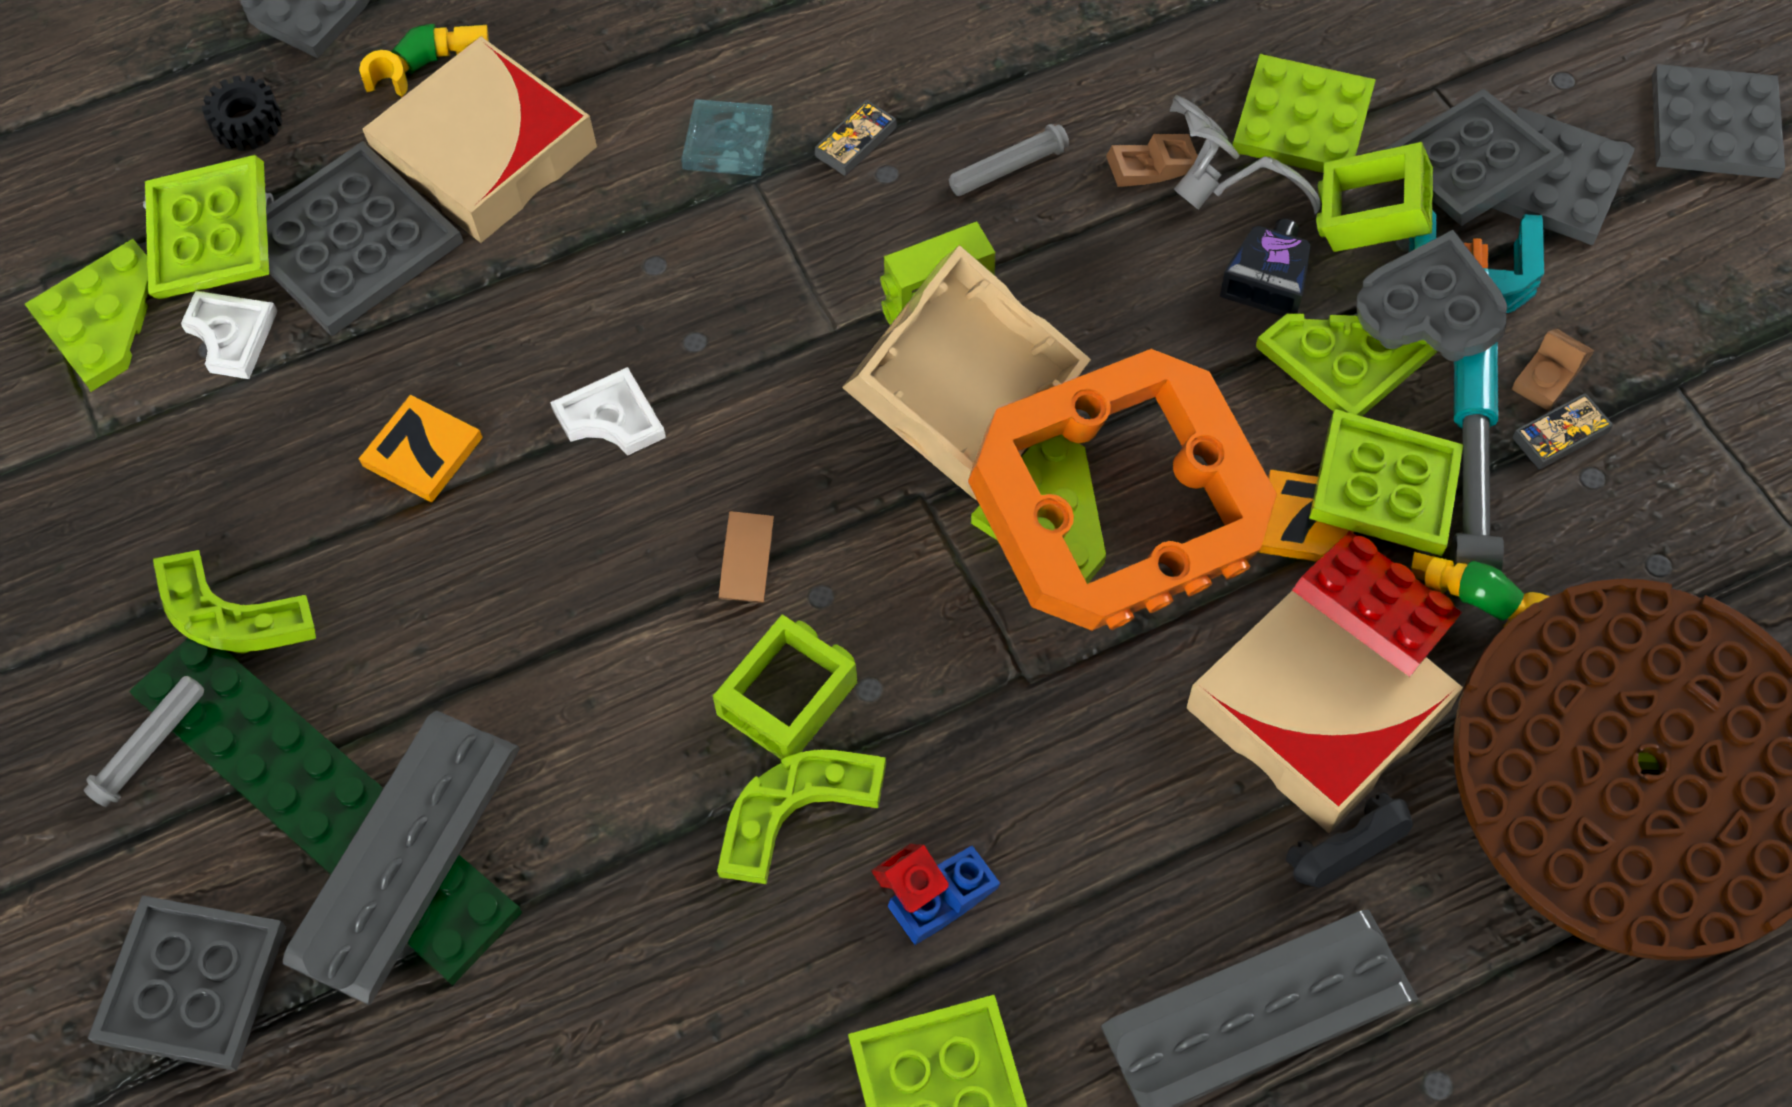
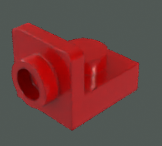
(911, 876)

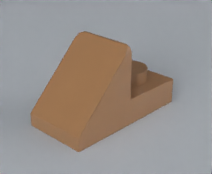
(1552, 369)

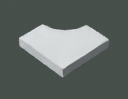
(231, 330)
(612, 411)

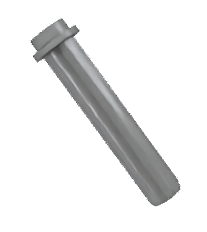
(1050, 141)
(145, 740)

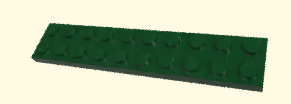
(314, 792)

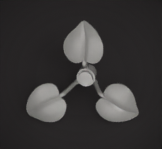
(1202, 177)

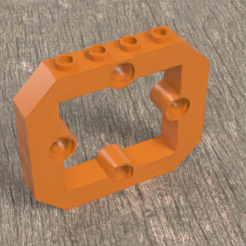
(1203, 428)

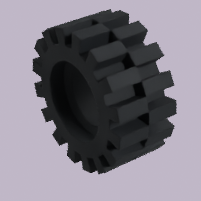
(244, 129)

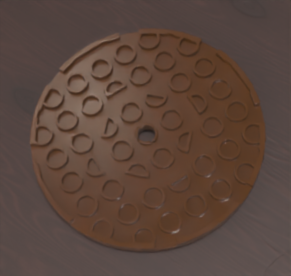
(1556, 781)

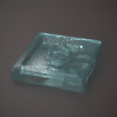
(727, 137)

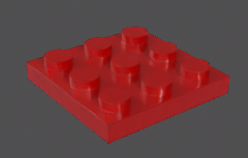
(1378, 602)

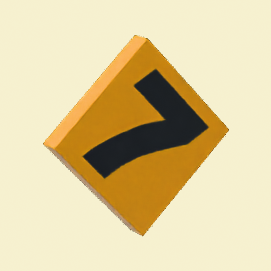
(421, 448)
(1289, 527)

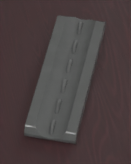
(399, 857)
(1258, 1012)

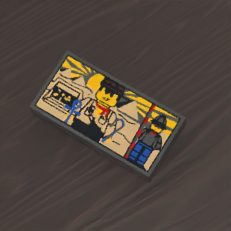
(855, 137)
(1562, 431)

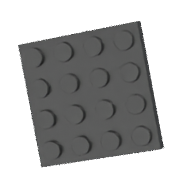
(352, 237)

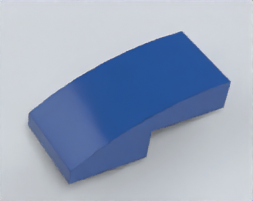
(969, 884)

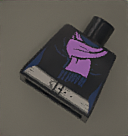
(1269, 269)

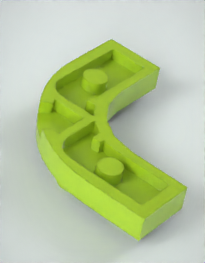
(224, 624)
(782, 790)

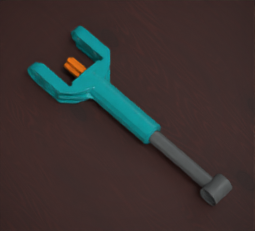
(1478, 392)

